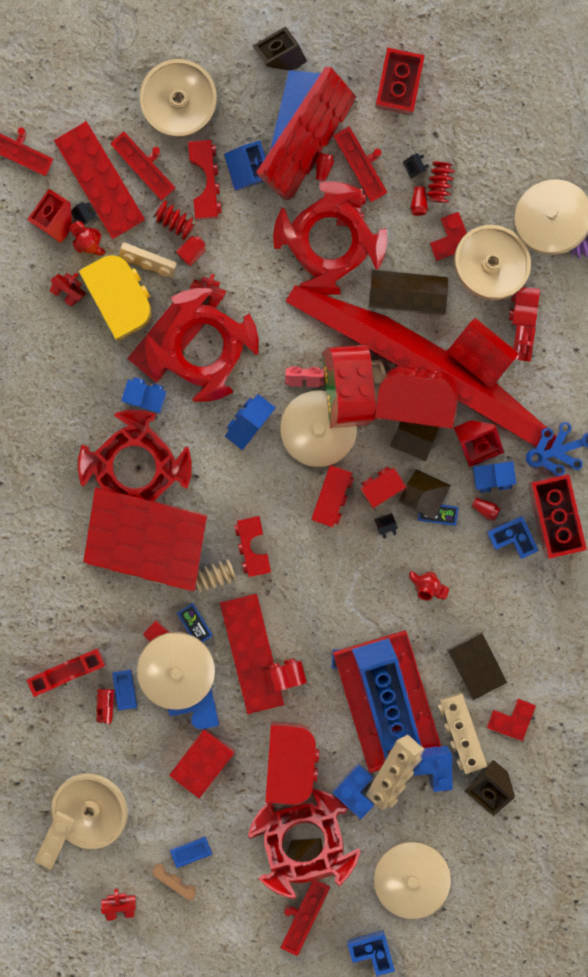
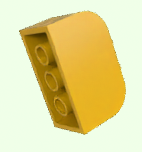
(118, 295)

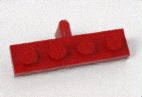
(24, 155)
(361, 163)
(143, 165)
(304, 916)

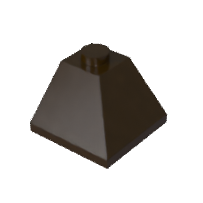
(280, 51)
(424, 494)
(492, 788)
(304, 849)

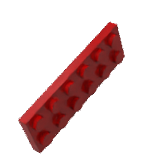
(99, 180)
(250, 651)

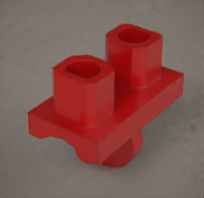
(69, 285)
(217, 293)
(524, 342)
(118, 903)

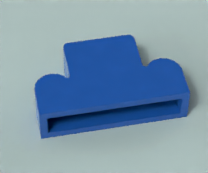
(204, 712)

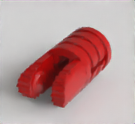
(104, 705)

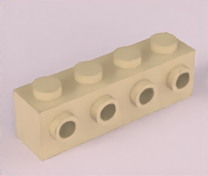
(462, 732)
(395, 773)

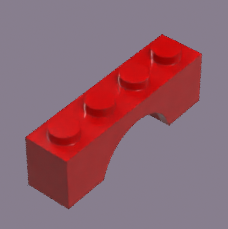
(206, 204)
(66, 672)

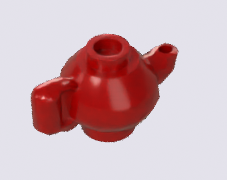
(86, 239)
(428, 586)

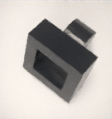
(414, 165)
(81, 213)
(386, 524)

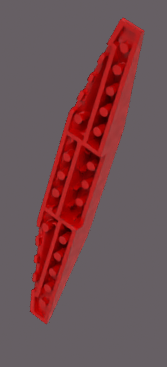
(407, 348)

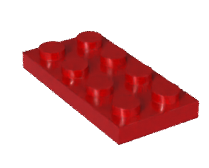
(138, 356)

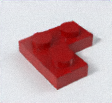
(455, 232)
(513, 725)

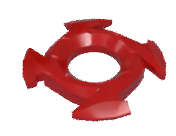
(330, 270)
(212, 375)
(135, 434)
(328, 863)

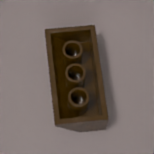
(408, 292)

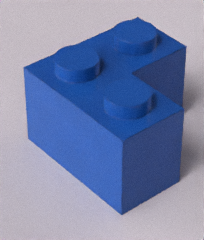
(144, 396)
(249, 421)
(494, 475)
(514, 532)
(438, 764)
(350, 790)
(373, 947)

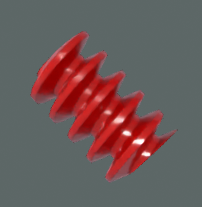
(439, 182)
(173, 219)

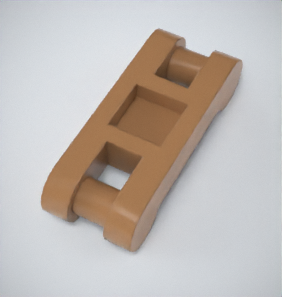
(174, 882)

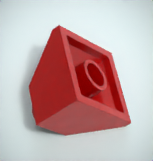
(52, 215)
(478, 441)

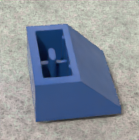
(244, 164)

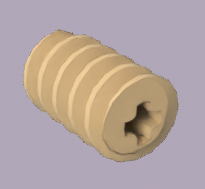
(215, 575)

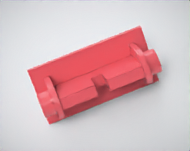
(295, 375)

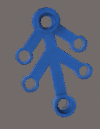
(557, 451)

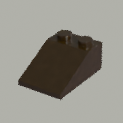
(414, 439)
(477, 665)

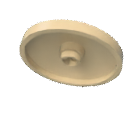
(178, 98)
(552, 217)
(492, 262)
(308, 433)
(176, 670)
(96, 807)
(412, 880)

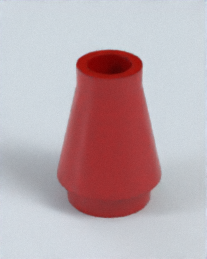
(323, 166)
(419, 202)
(486, 509)

